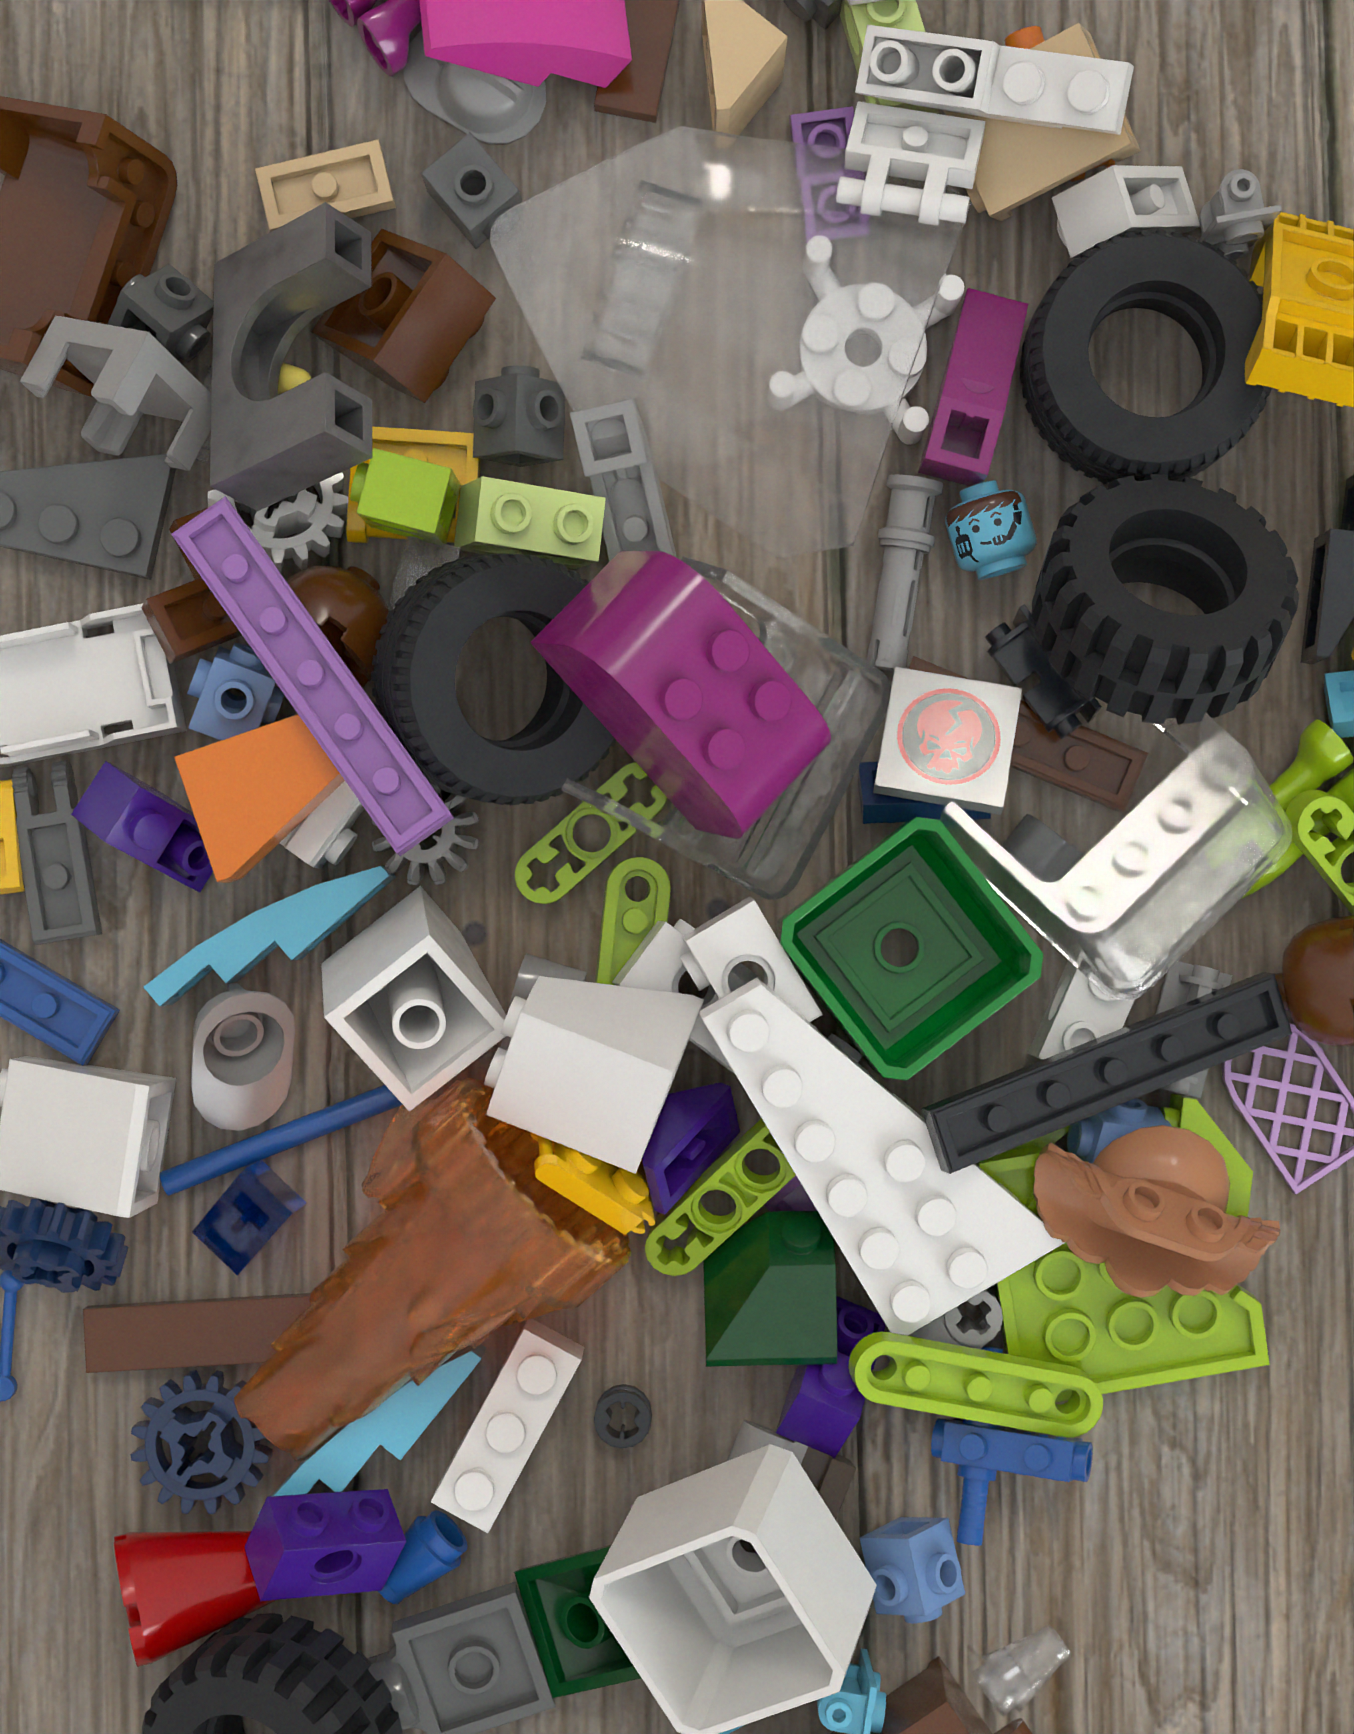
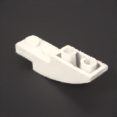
(994, 80)

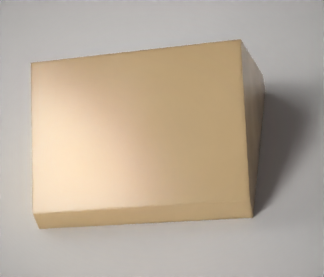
(741, 62)

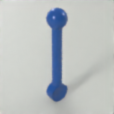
(11, 1286)

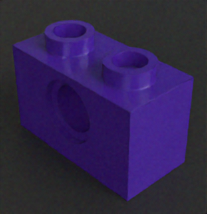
(324, 1544)

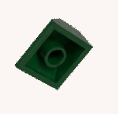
(772, 1293)
(567, 1628)

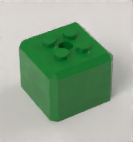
(966, 958)

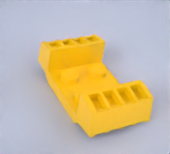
(1306, 311)

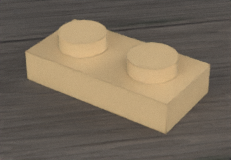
(345, 178)

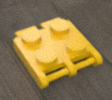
(597, 1186)

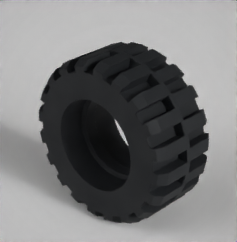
(1146, 656)
(276, 1675)

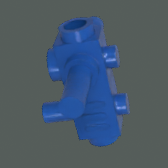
(987, 1447)

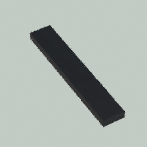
(1106, 1072)

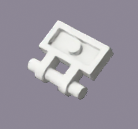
(913, 147)

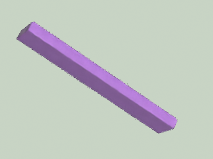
(313, 676)

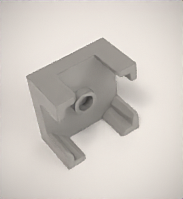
(129, 378)

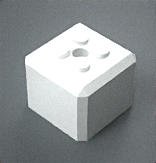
(725, 1628)

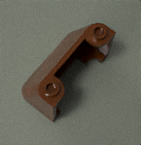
(75, 222)

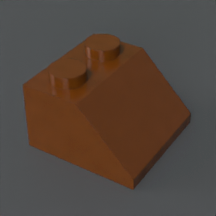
(409, 318)

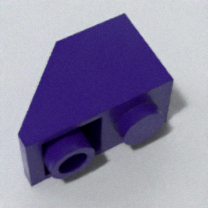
(145, 825)
(823, 1397)

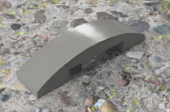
(623, 471)

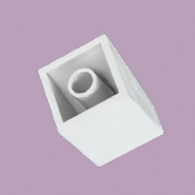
(411, 999)
(591, 1064)
(83, 1134)

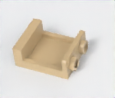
(1029, 159)

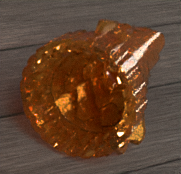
(444, 1265)

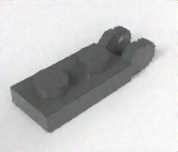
(55, 860)

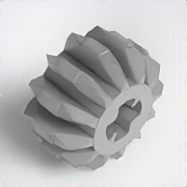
(442, 851)

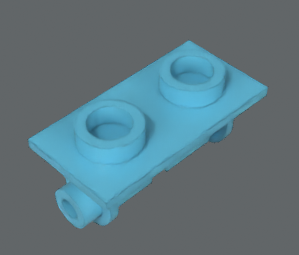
(859, 1704)

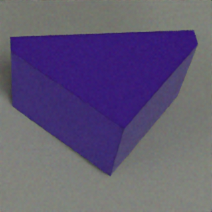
(687, 1139)

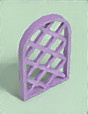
(1270, 1146)

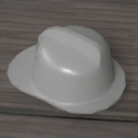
(472, 100)
(241, 1057)

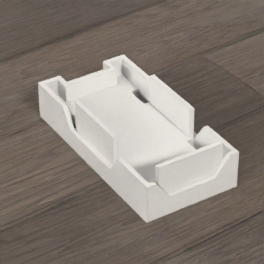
(68, 687)

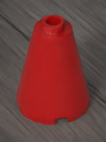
(182, 1587)

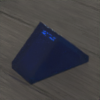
(248, 1216)

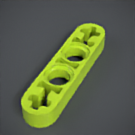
(710, 1231)

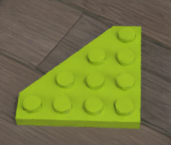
(1079, 1318)

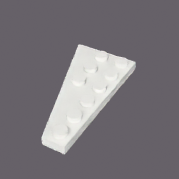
(871, 1168)

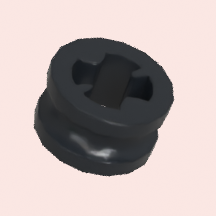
(642, 1417)

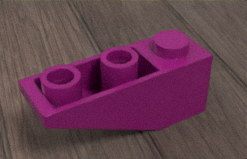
(974, 389)

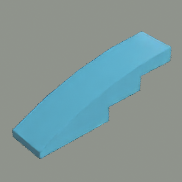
(292, 924)
(392, 1424)

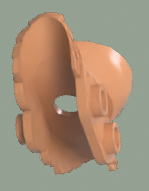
(1151, 1213)

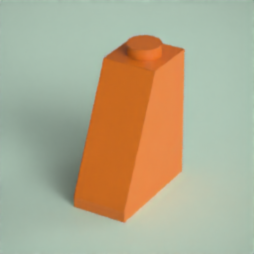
(255, 791)

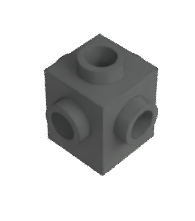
(168, 309)
(518, 418)

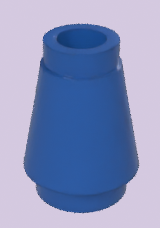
(429, 1553)

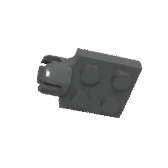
(465, 1665)

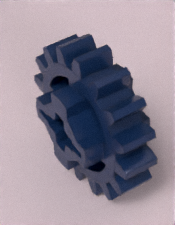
(59, 1246)
(180, 1428)

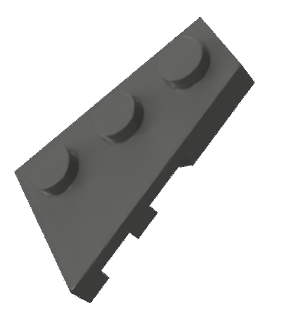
(89, 512)

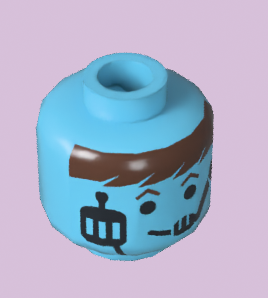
(990, 530)

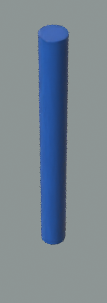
(278, 1139)

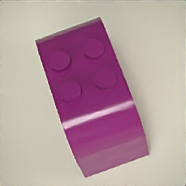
(685, 689)

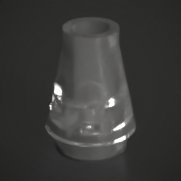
(1020, 1669)

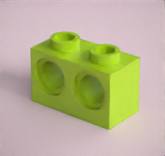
(406, 496)

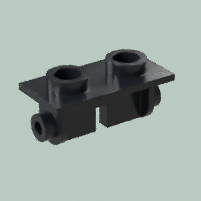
(1053, 698)

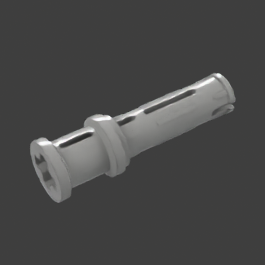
(905, 543)

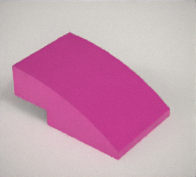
(530, 37)

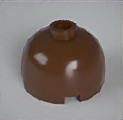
(346, 611)
(1320, 981)

